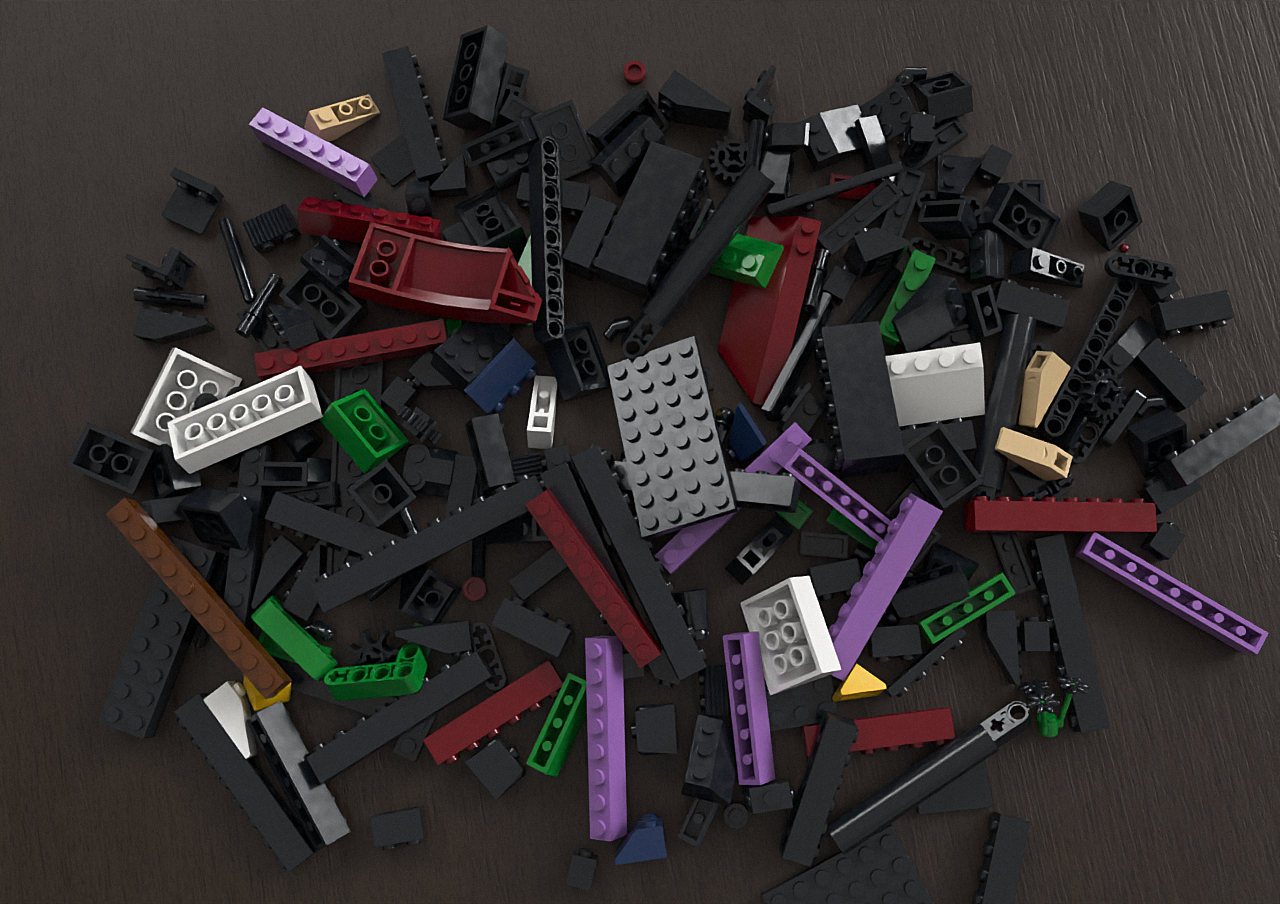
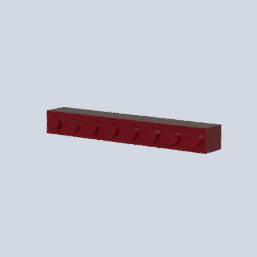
(354, 349)
(1059, 517)
(594, 578)

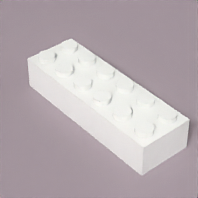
(244, 419)

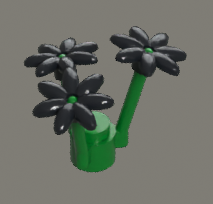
(1047, 720)

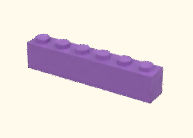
(313, 152)
(834, 491)
(749, 708)

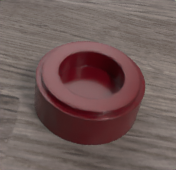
(634, 72)
(474, 588)

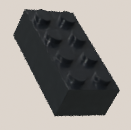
(476, 78)

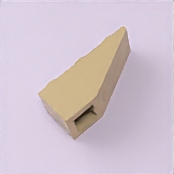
(340, 118)
(1040, 386)
(1036, 456)

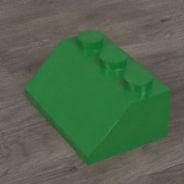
(748, 261)
(363, 430)

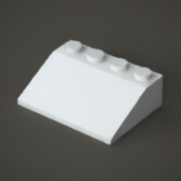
(937, 384)
(175, 392)
(791, 634)

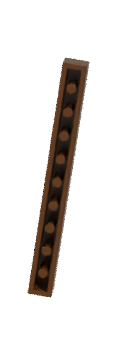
(199, 598)

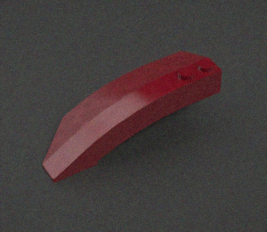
(442, 278)
(764, 321)

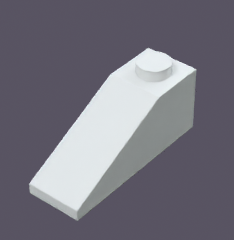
(542, 413)
(233, 711)

